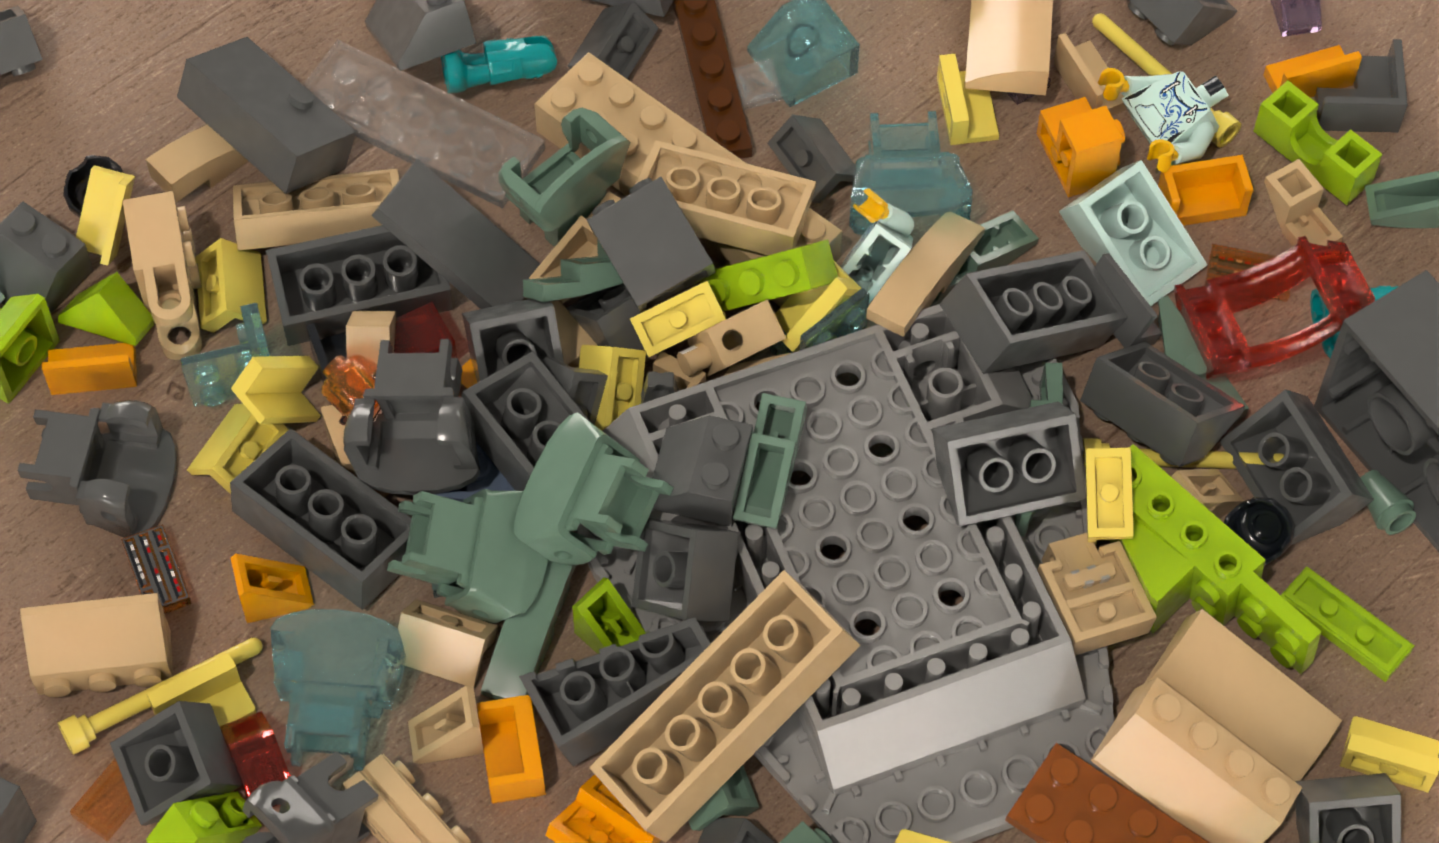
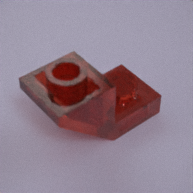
(254, 751)

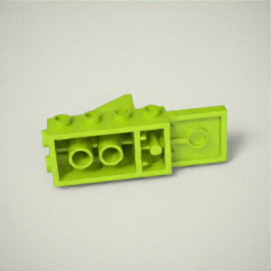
(1191, 554)

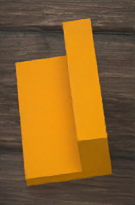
(1315, 70)
(90, 368)

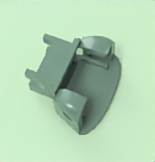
(586, 482)

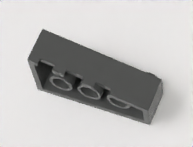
(600, 696)

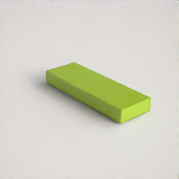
(1348, 624)

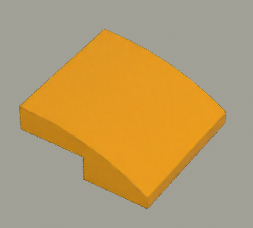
(597, 818)

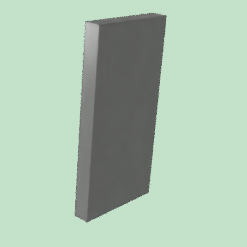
(455, 238)

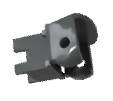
(425, 427)
(114, 476)
(310, 807)

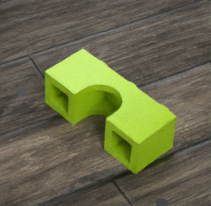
(1291, 127)
(773, 275)

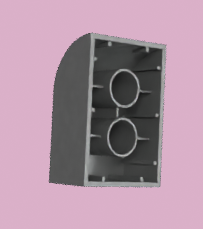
(1386, 393)

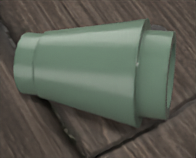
(1390, 507)

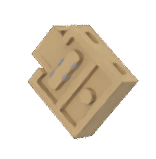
(1095, 593)

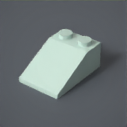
(1137, 228)

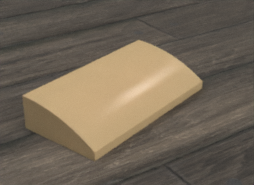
(1009, 46)
(733, 199)
(319, 210)
(1246, 694)

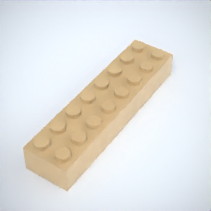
(643, 121)

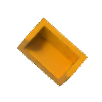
(1208, 189)
(511, 749)

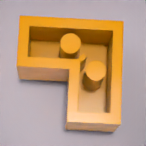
(1080, 143)

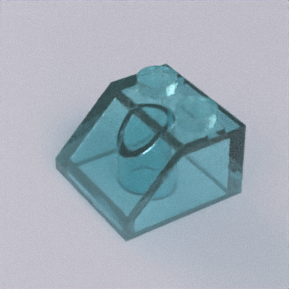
(807, 49)

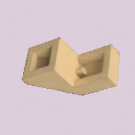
(1296, 202)

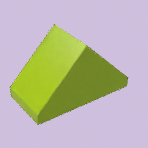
(109, 311)
(604, 618)

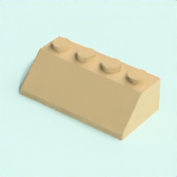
(1194, 768)

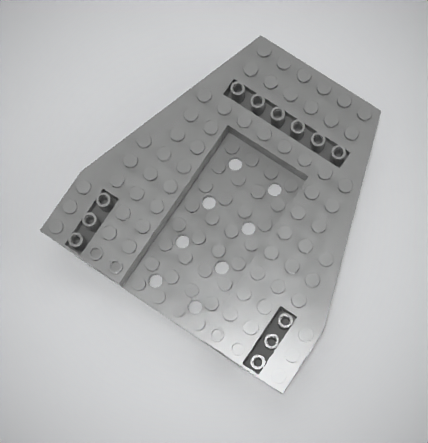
(945, 703)

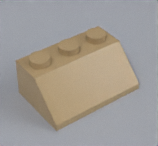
(97, 644)

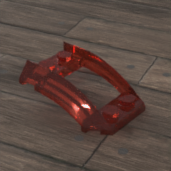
(1211, 307)

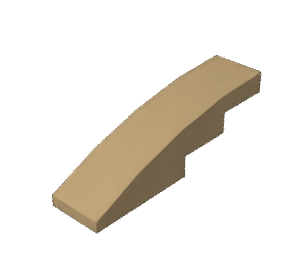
(924, 272)

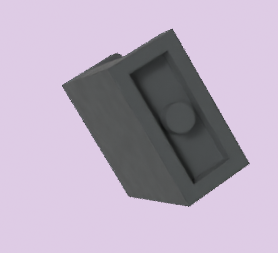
(650, 244)

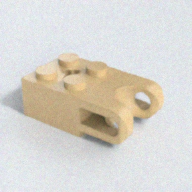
(165, 267)

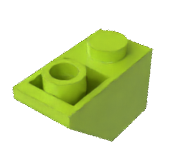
(206, 821)

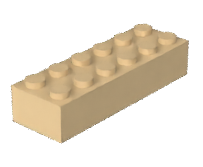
(724, 707)

